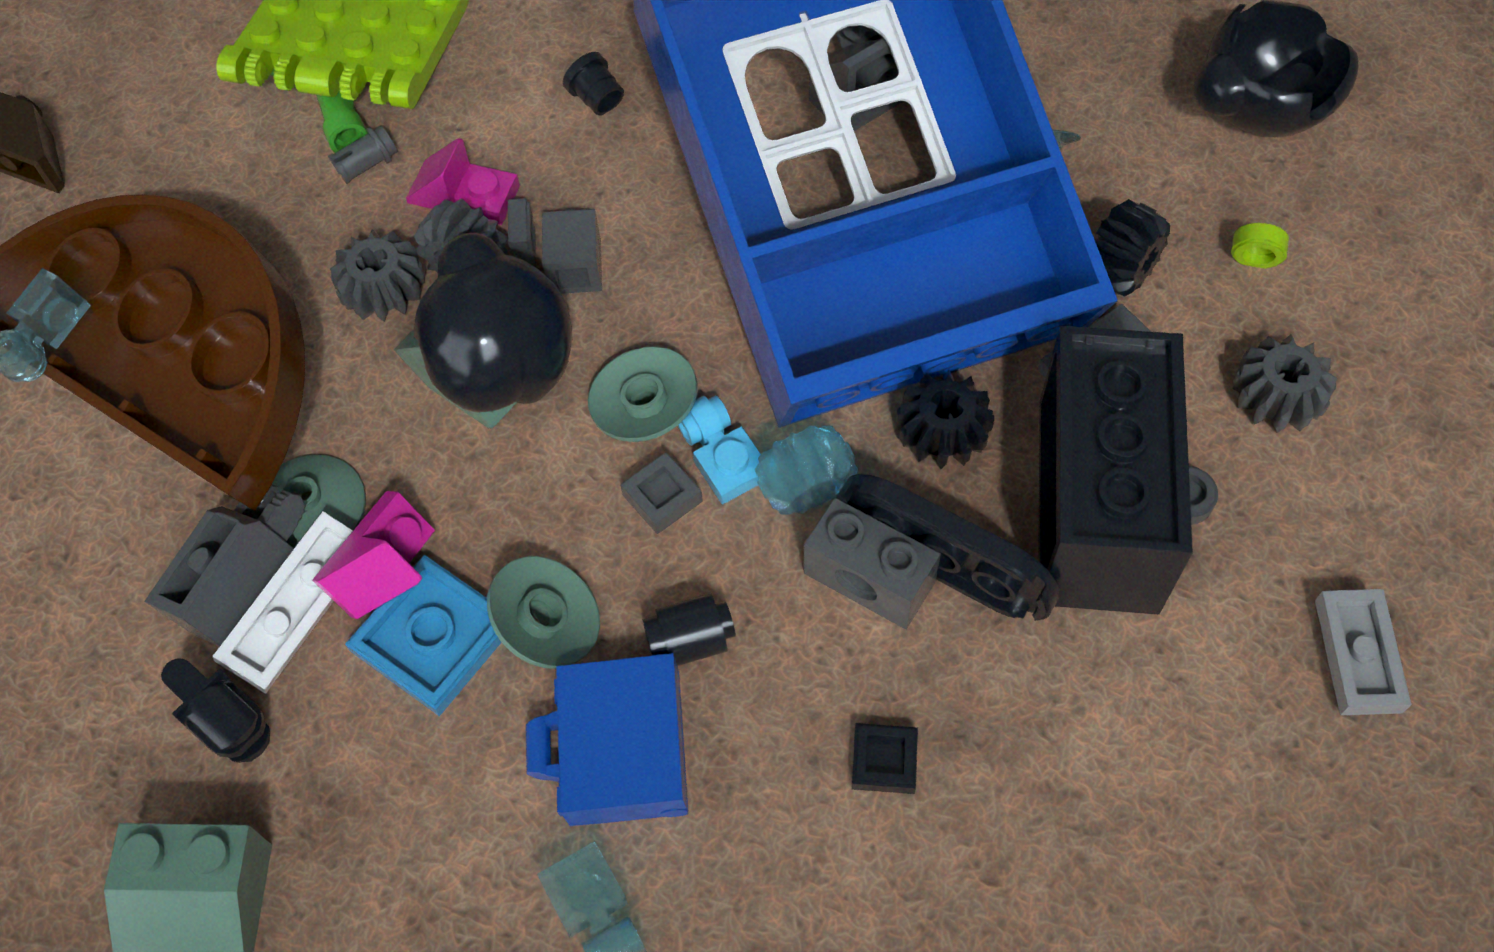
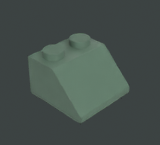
(186, 887)

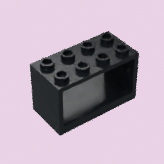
(1114, 469)

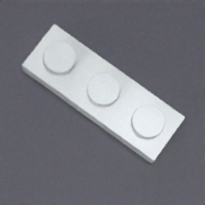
(284, 609)

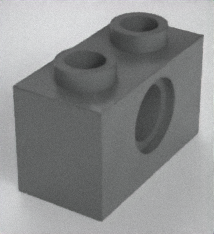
(870, 563)

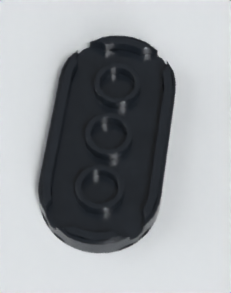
(970, 557)

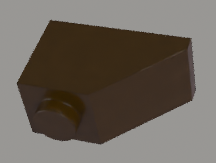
(28, 144)

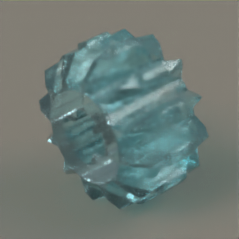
(805, 469)

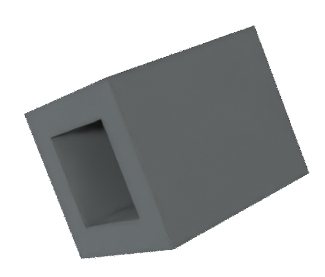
(572, 250)

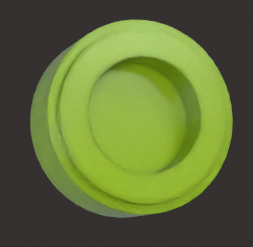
(1260, 245)

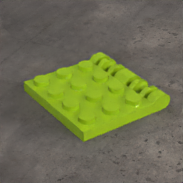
(344, 46)

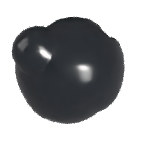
(1275, 70)
(491, 327)

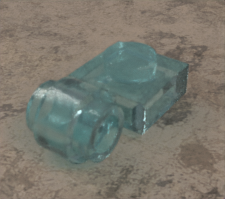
(44, 314)
(585, 896)

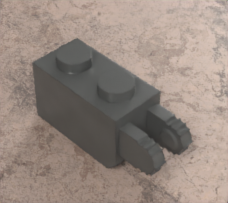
(227, 565)

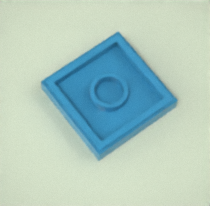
(428, 637)

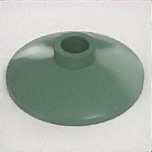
(639, 377)
(334, 490)
(553, 596)

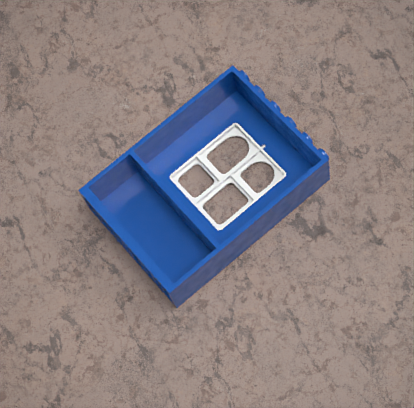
(896, 279)

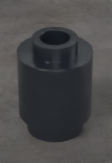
(690, 629)

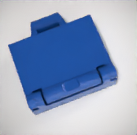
(615, 741)

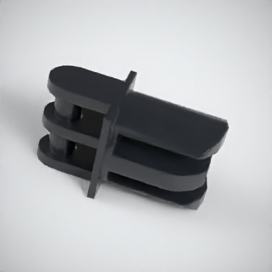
(217, 712)

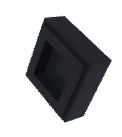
(885, 758)

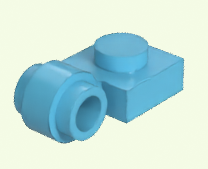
(724, 459)

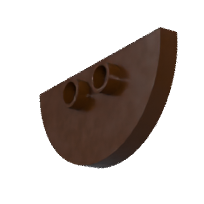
(181, 336)

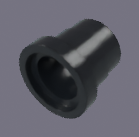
(593, 83)

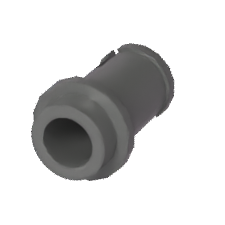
(363, 153)

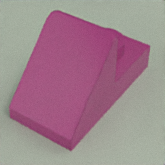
(452, 178)
(376, 557)

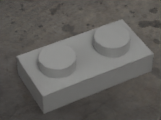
(1362, 652)

